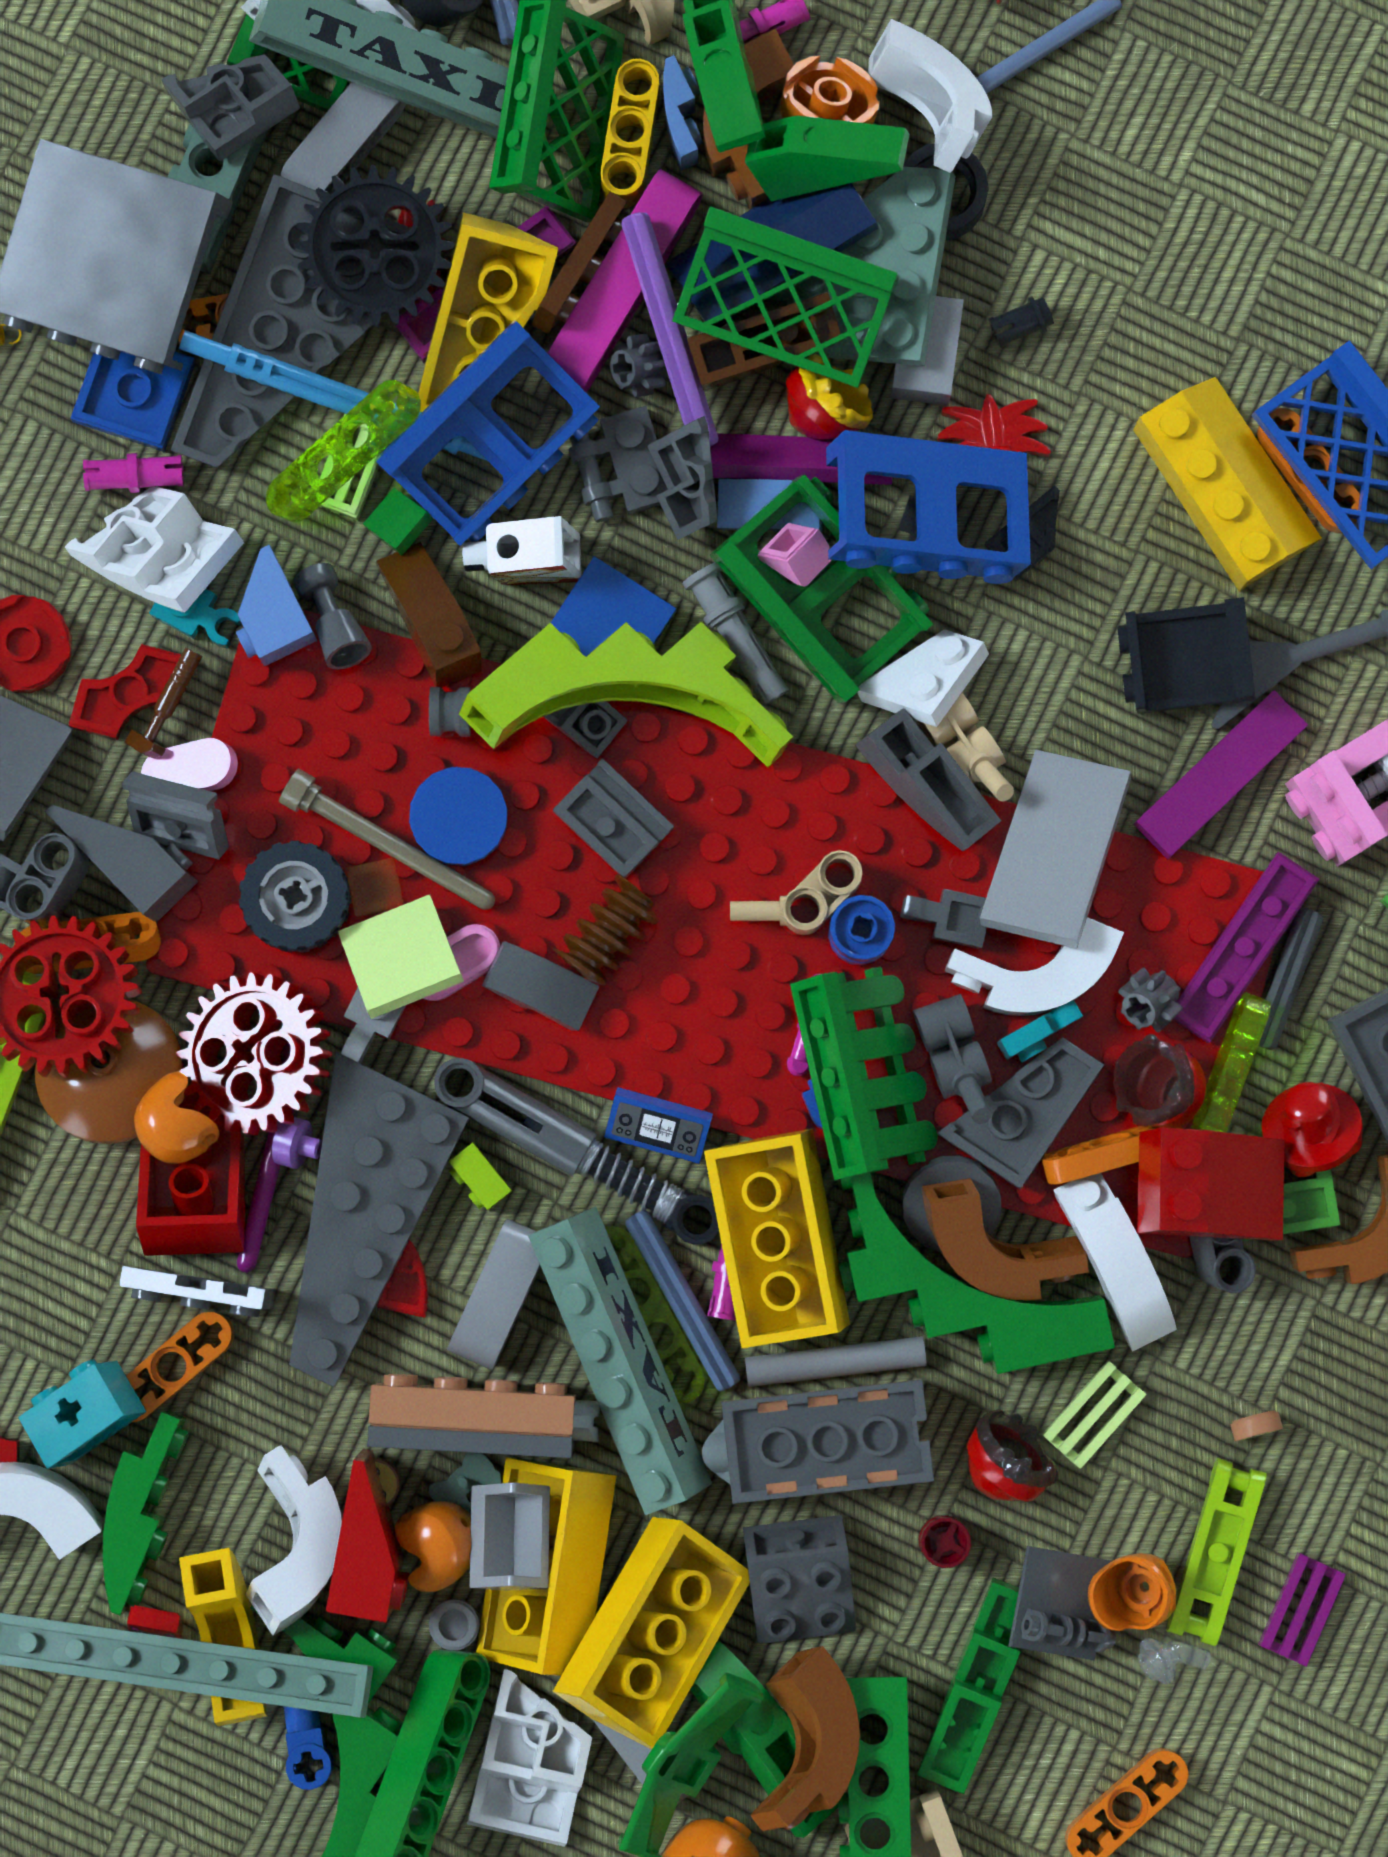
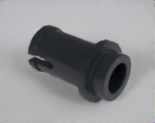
(1024, 321)

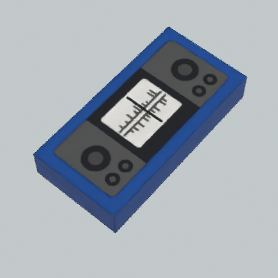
(658, 1125)

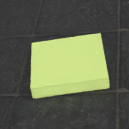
(400, 956)

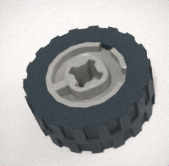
(295, 896)

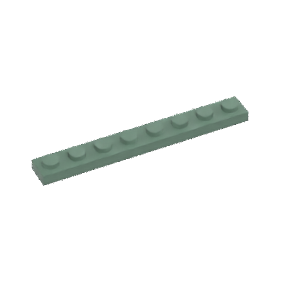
(185, 1665)

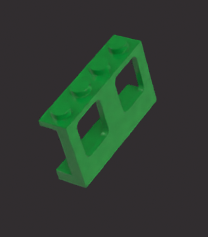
(797, 609)

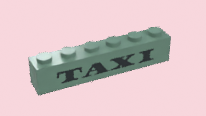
(387, 58)
(620, 1361)

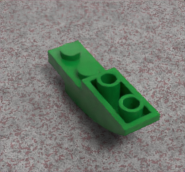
(723, 72)
(130, 1530)
(760, 1734)

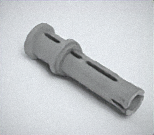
(726, 614)

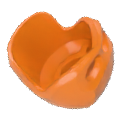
(171, 1131)
(442, 1541)
(1121, 1600)

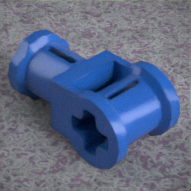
(304, 1735)

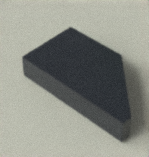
(1042, 530)

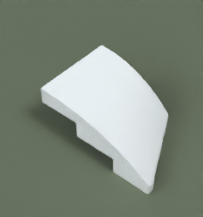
(159, 548)
(529, 1767)

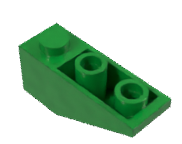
(822, 153)

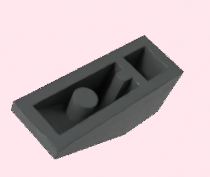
(136, 864)

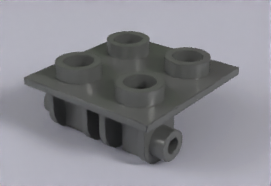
(1054, 1606)

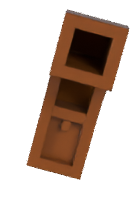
(769, 67)
(1361, 1255)
(986, 1262)
(825, 1734)

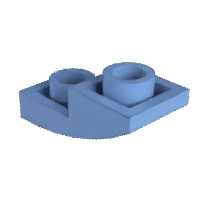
(679, 102)
(745, 497)

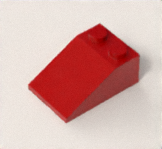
(1210, 1184)
(195, 1202)
(368, 1558)

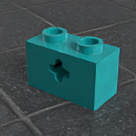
(81, 1413)

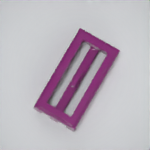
(1320, 1616)

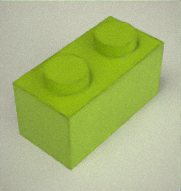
(480, 1176)

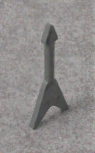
(1277, 660)

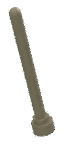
(305, 795)

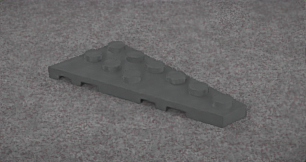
(372, 1185)

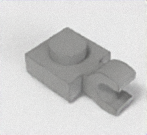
(366, 1028)

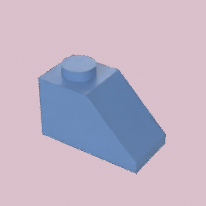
(271, 613)

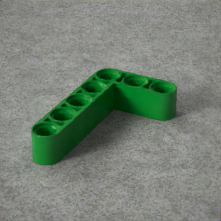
(426, 1755)

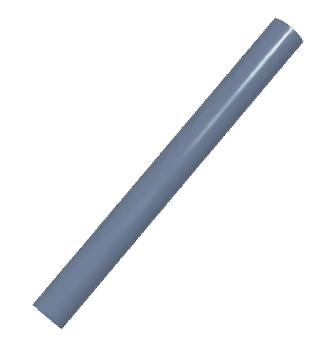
(1047, 43)

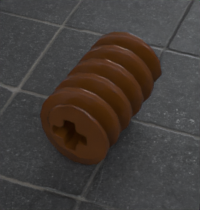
(608, 931)

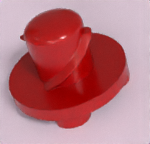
(1318, 1127)

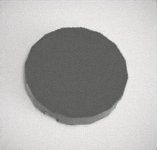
(944, 1170)

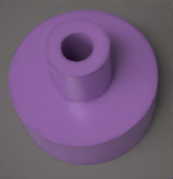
(295, 1143)

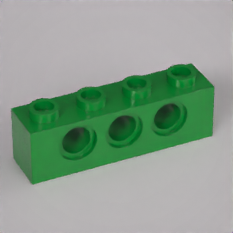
(888, 1700)

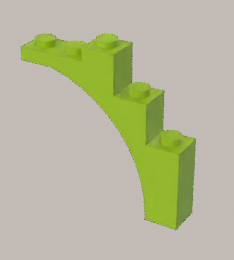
(690, 677)

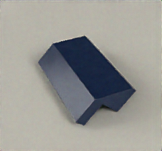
(824, 217)

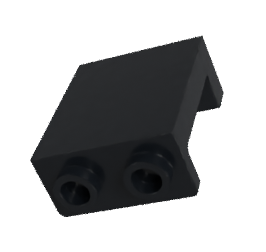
(1187, 657)

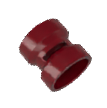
(951, 1546)

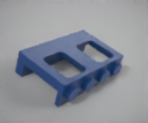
(467, 412)
(936, 472)

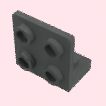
(800, 1579)

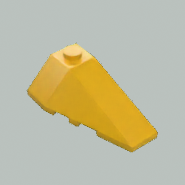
(492, 281)

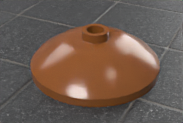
(104, 1100)

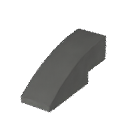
(928, 780)

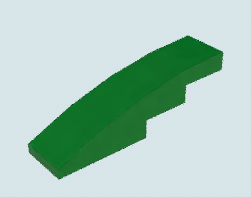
(973, 1692)

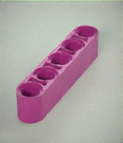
(615, 288)

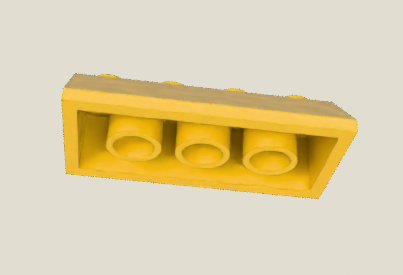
(1226, 482)
(777, 1239)
(545, 1626)
(654, 1631)

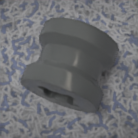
(445, 710)

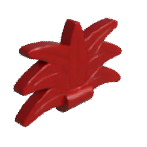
(996, 427)

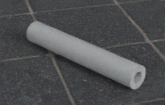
(835, 1361)

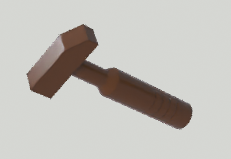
(165, 705)

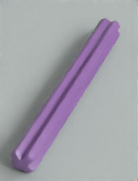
(661, 308)

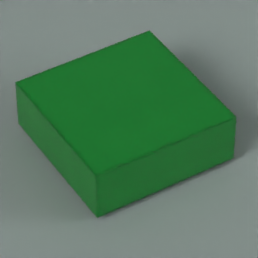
(397, 521)

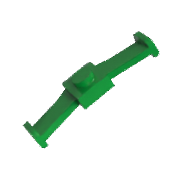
(683, 1763)

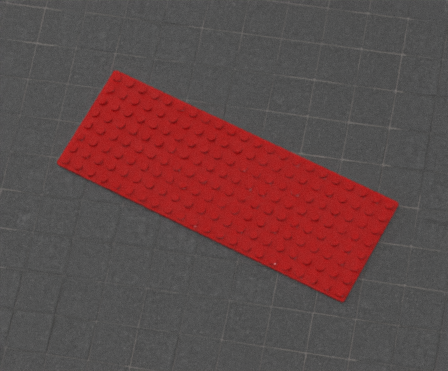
(703, 999)

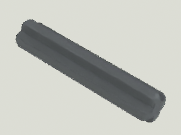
(1290, 973)

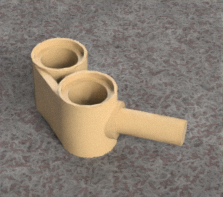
(971, 747)
(812, 887)

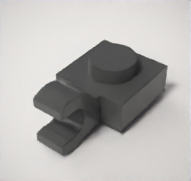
(954, 917)

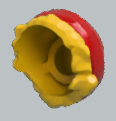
(824, 406)

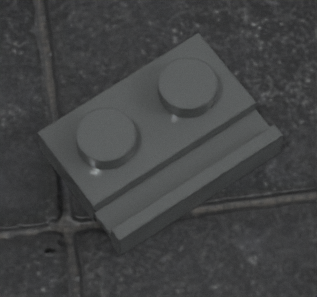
(176, 814)
(613, 819)

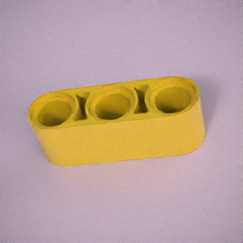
(630, 111)

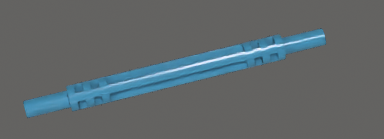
(292, 379)

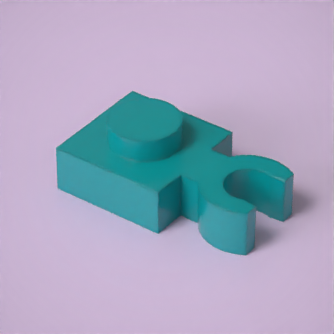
(198, 616)
(1029, 1039)

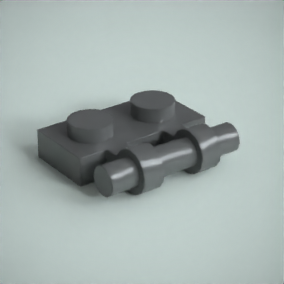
(636, 471)

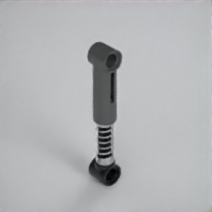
(570, 1147)

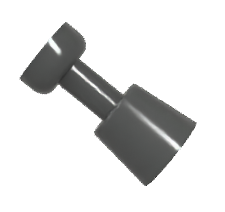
(337, 628)

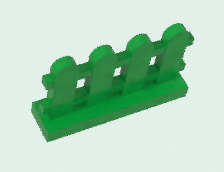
(839, 1074)

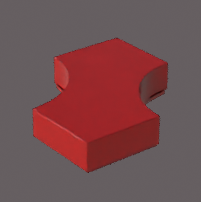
(109, 703)

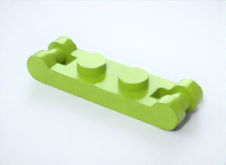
(1217, 1552)

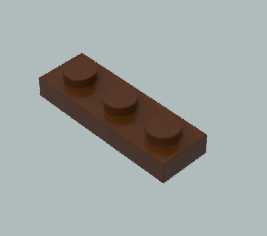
(581, 264)

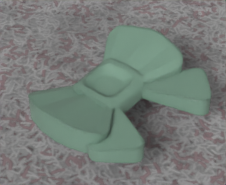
(475, 1470)

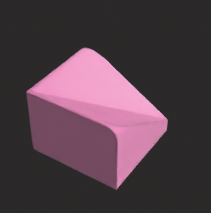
(797, 553)

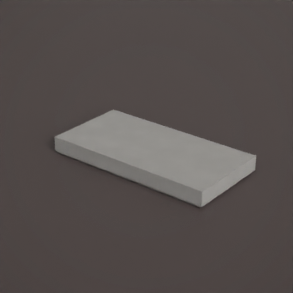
(1055, 849)

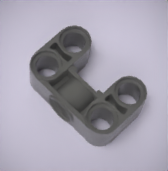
(37, 875)

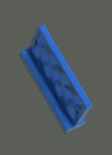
(1368, 402)

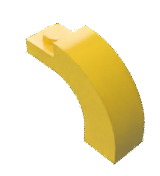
(223, 1615)

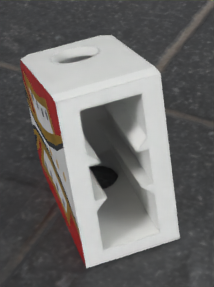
(545, 546)

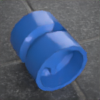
(861, 930)

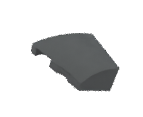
(233, 102)
(687, 471)

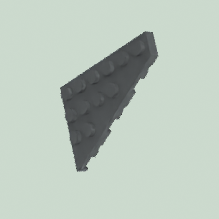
(279, 319)

